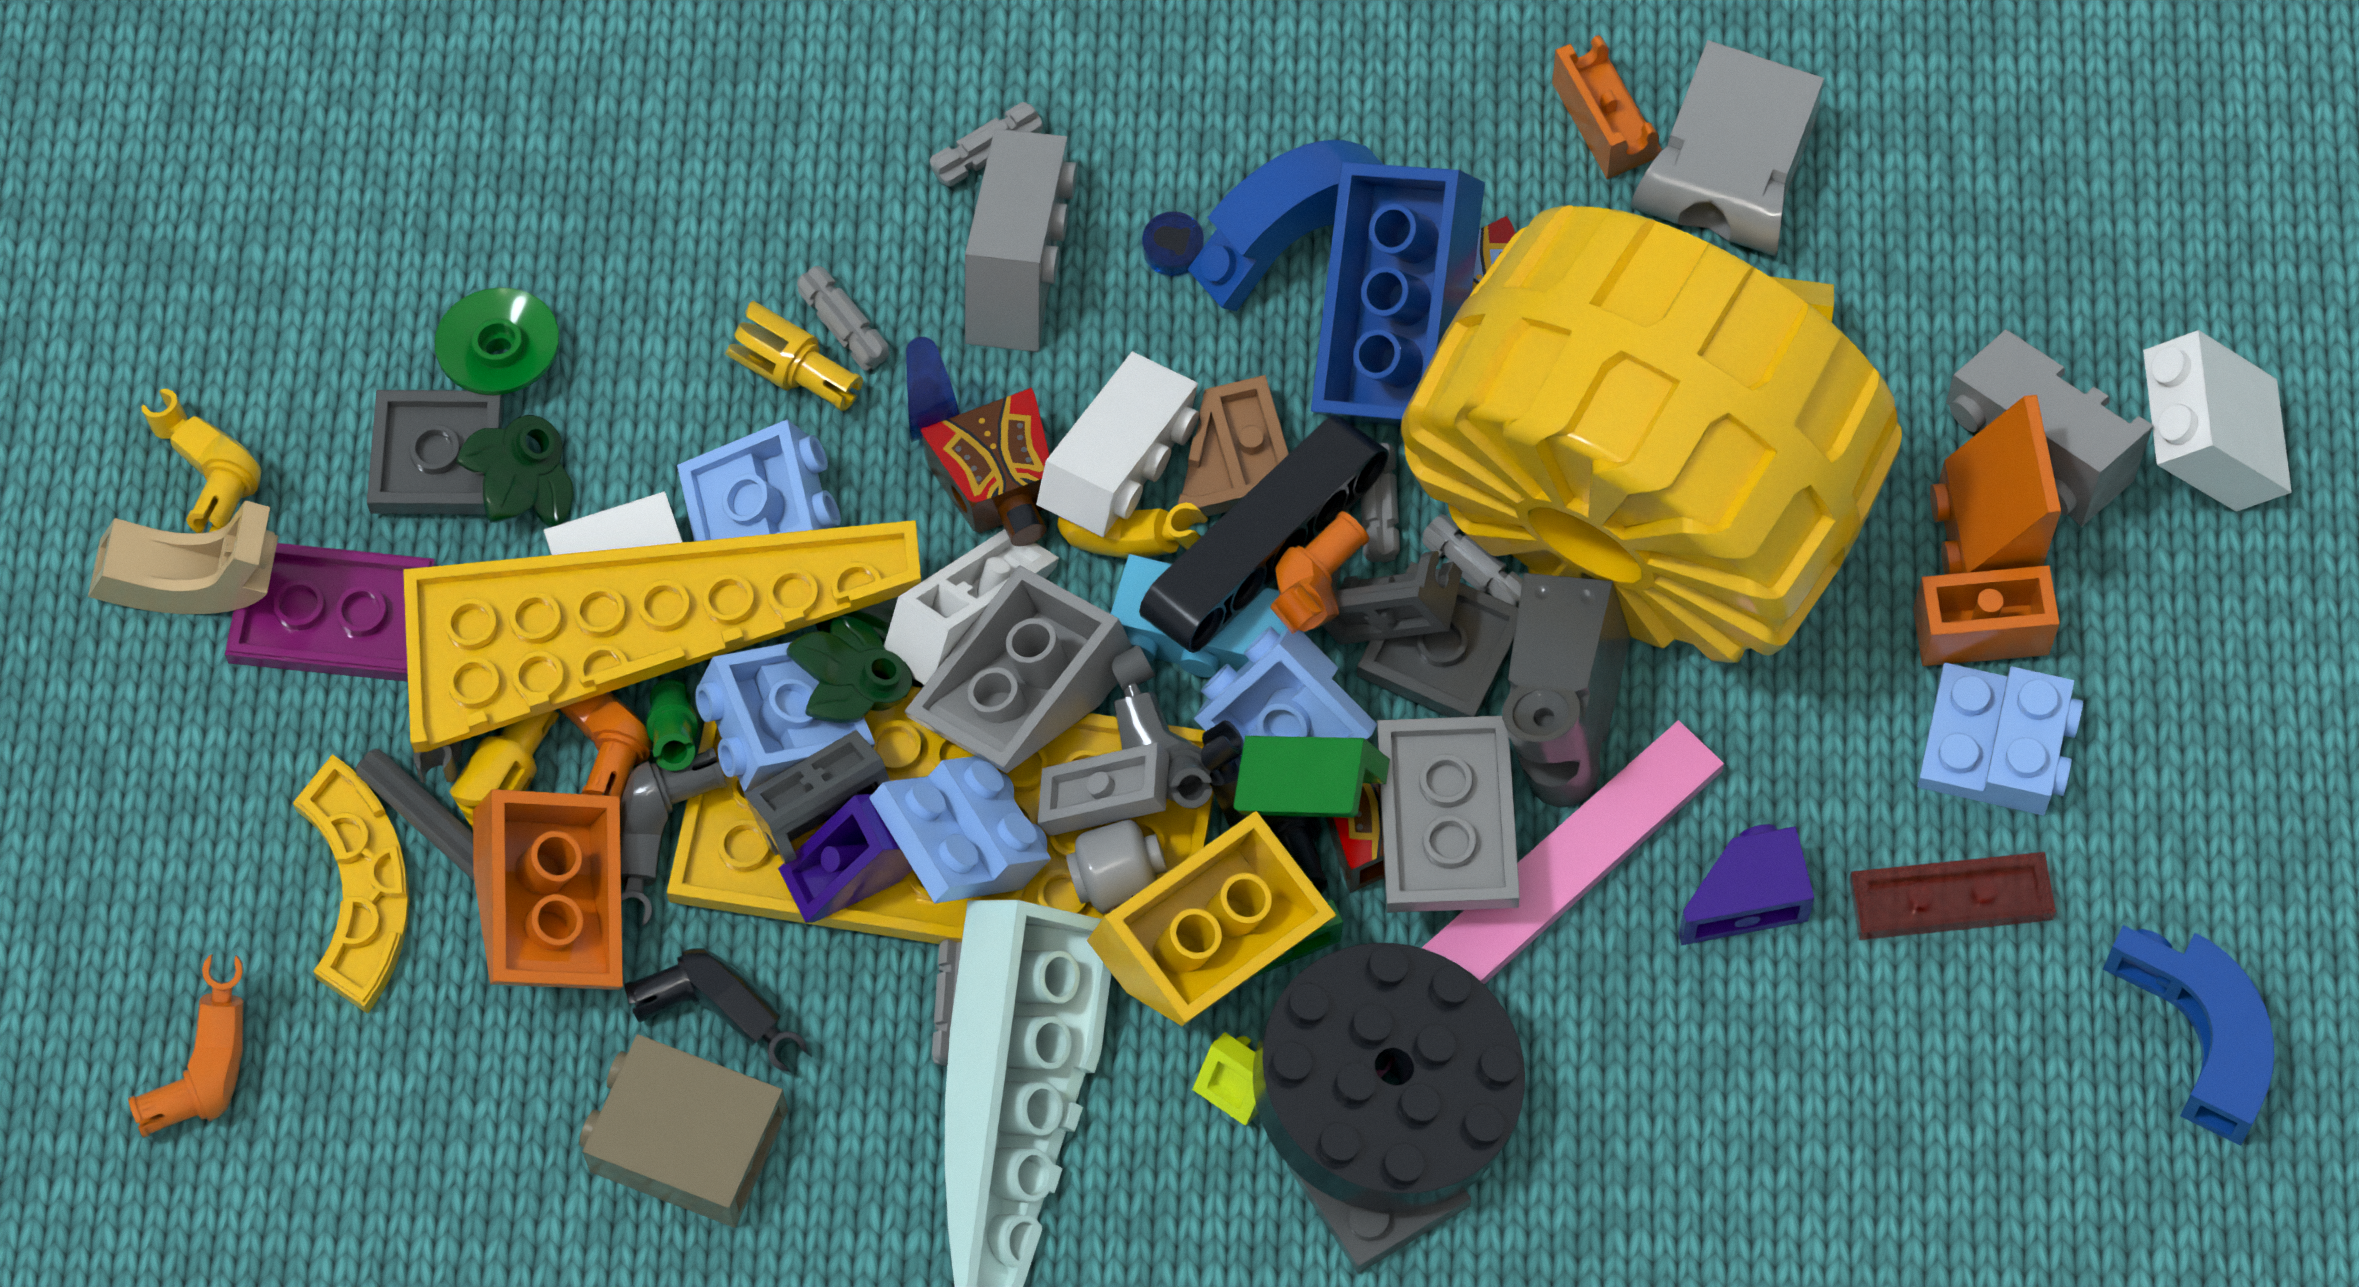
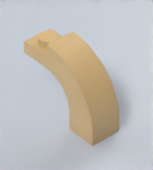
(186, 570)

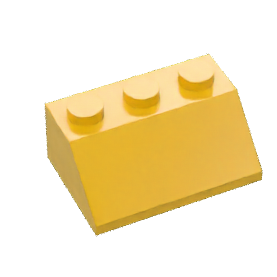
(1210, 922)

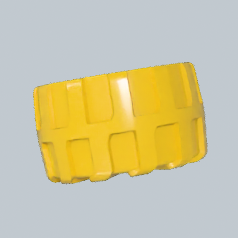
(1654, 427)

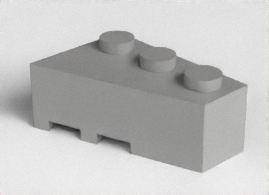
(1015, 238)
(2088, 445)

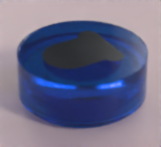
(1172, 243)

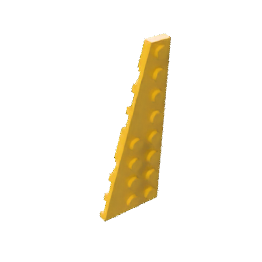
(561, 628)

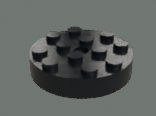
(1376, 1139)

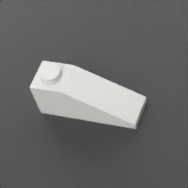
(945, 605)

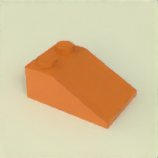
(1998, 495)
(549, 888)

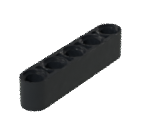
(1242, 549)

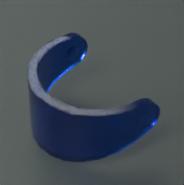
(928, 387)

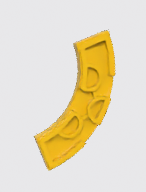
(373, 883)

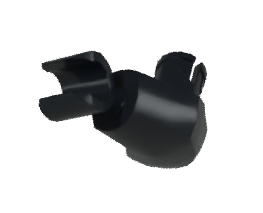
(1296, 833)
(718, 988)

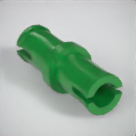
(672, 724)

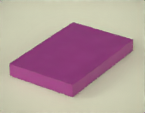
(328, 614)

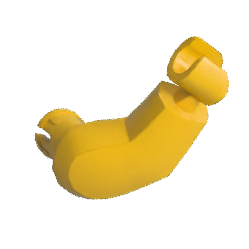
(221, 459)
(1142, 534)

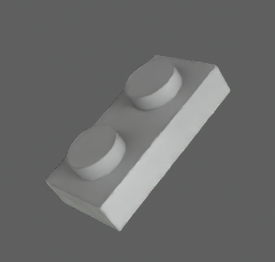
(1103, 789)

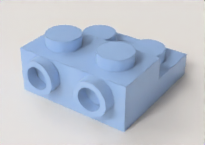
(759, 486)
(1283, 693)
(761, 715)
(2000, 737)
(962, 830)

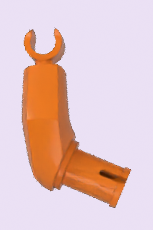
(1306, 573)
(617, 737)
(211, 1068)

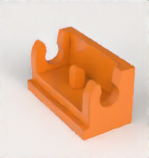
(1603, 109)

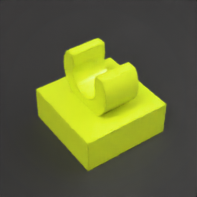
(1228, 1077)

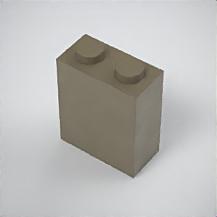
(683, 1129)

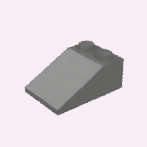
(1022, 672)

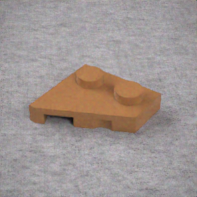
(1233, 445)

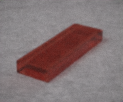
(1952, 895)

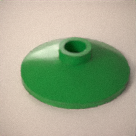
(492, 322)

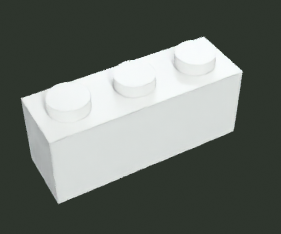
(1119, 445)

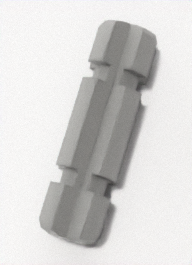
(973, 149)
(843, 318)
(1380, 514)
(1477, 566)
(945, 992)

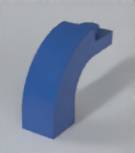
(1269, 214)
(2226, 1017)

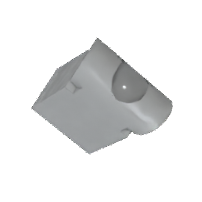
(1733, 148)

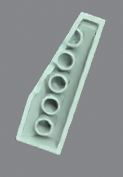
(1017, 1057)

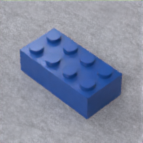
(1392, 284)

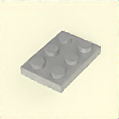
(1448, 815)

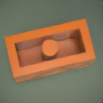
(1986, 615)

